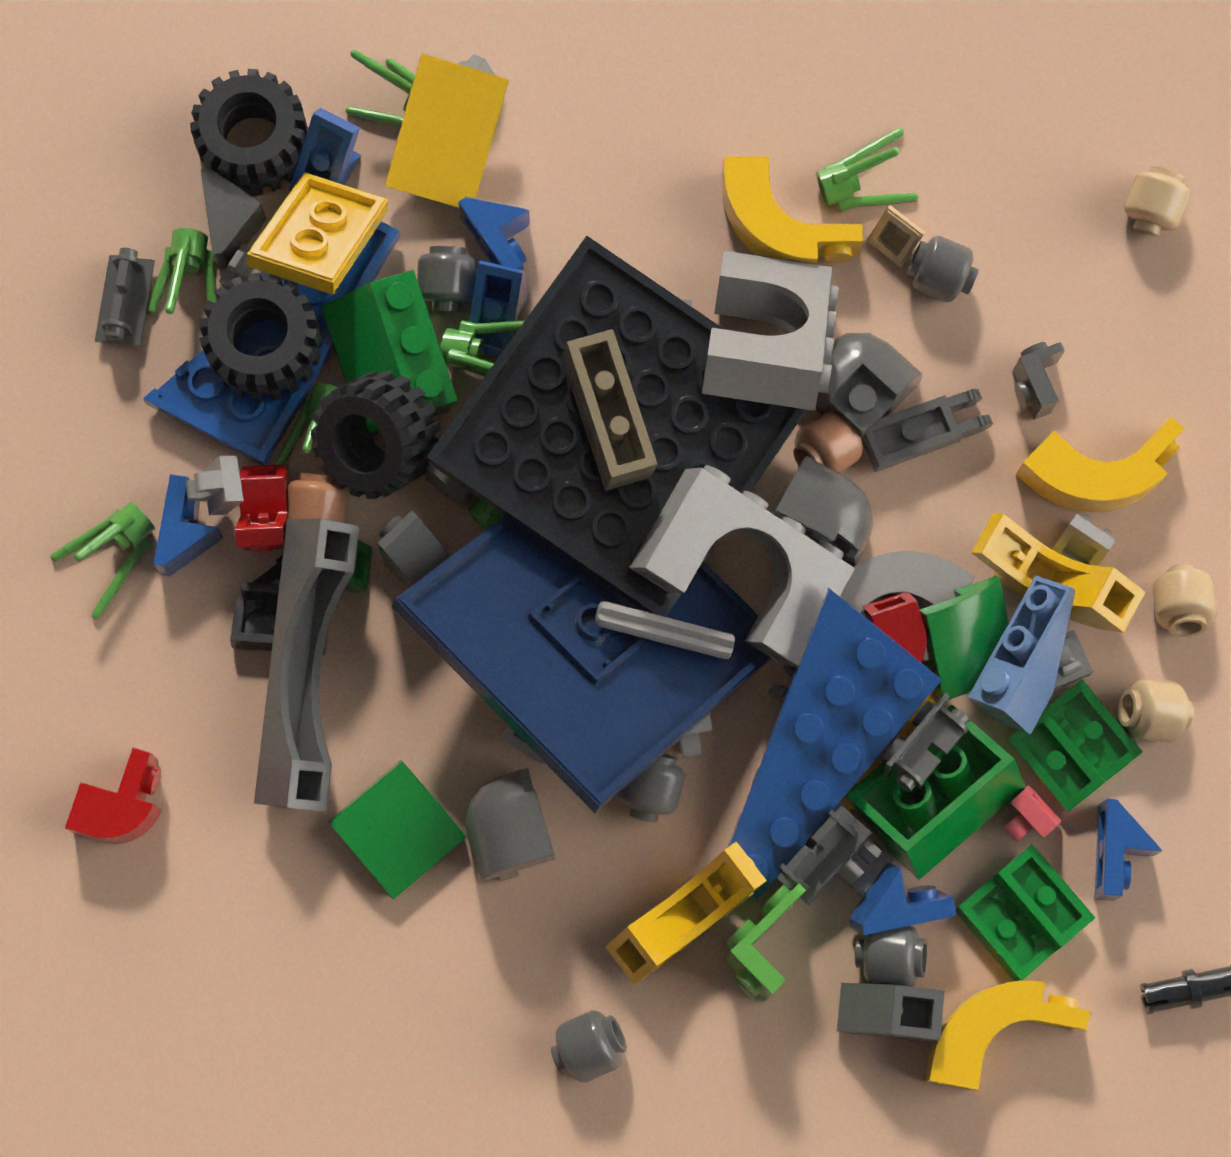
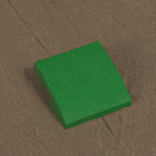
(964, 634)
(1076, 745)
(397, 829)
(1024, 913)

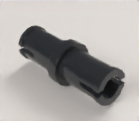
(1188, 989)

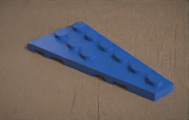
(258, 426)
(834, 722)

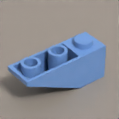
(1027, 657)

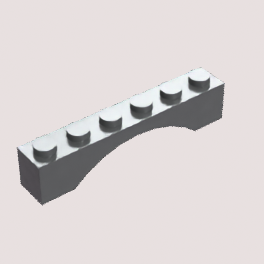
(293, 751)

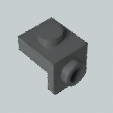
(1033, 384)

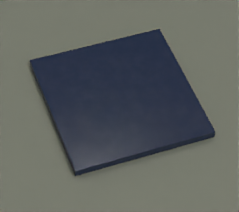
(578, 694)

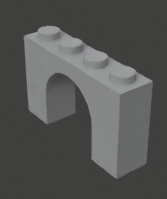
(780, 367)
(706, 509)

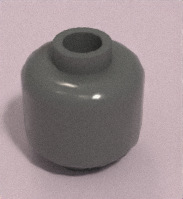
(942, 269)
(446, 277)
(654, 790)
(892, 956)
(589, 1046)

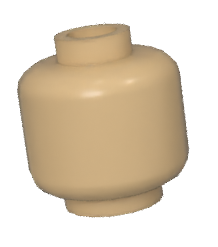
(1157, 200)
(1184, 600)
(1155, 710)

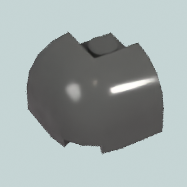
(866, 380)
(829, 509)
(507, 827)

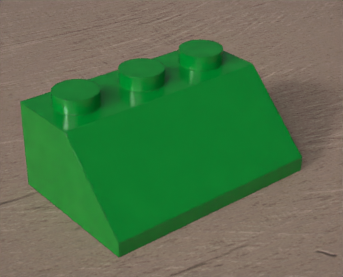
(390, 330)
(947, 809)

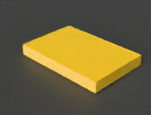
(446, 131)
(317, 233)

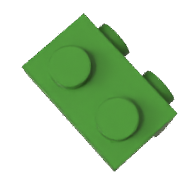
(754, 972)

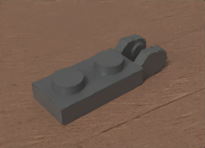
(922, 429)

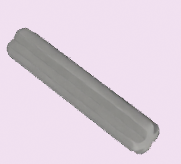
(664, 630)

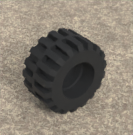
(243, 99)
(254, 302)
(352, 453)

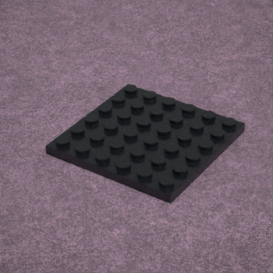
(527, 447)

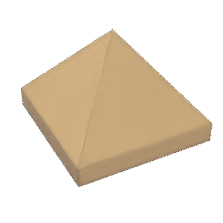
(895, 236)

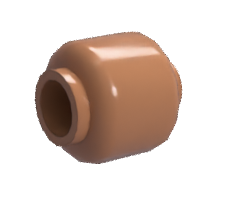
(828, 441)
(316, 498)

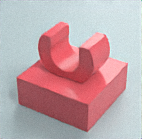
(1033, 813)

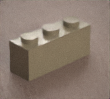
(609, 410)

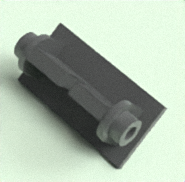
(125, 299)
(911, 757)
(825, 853)

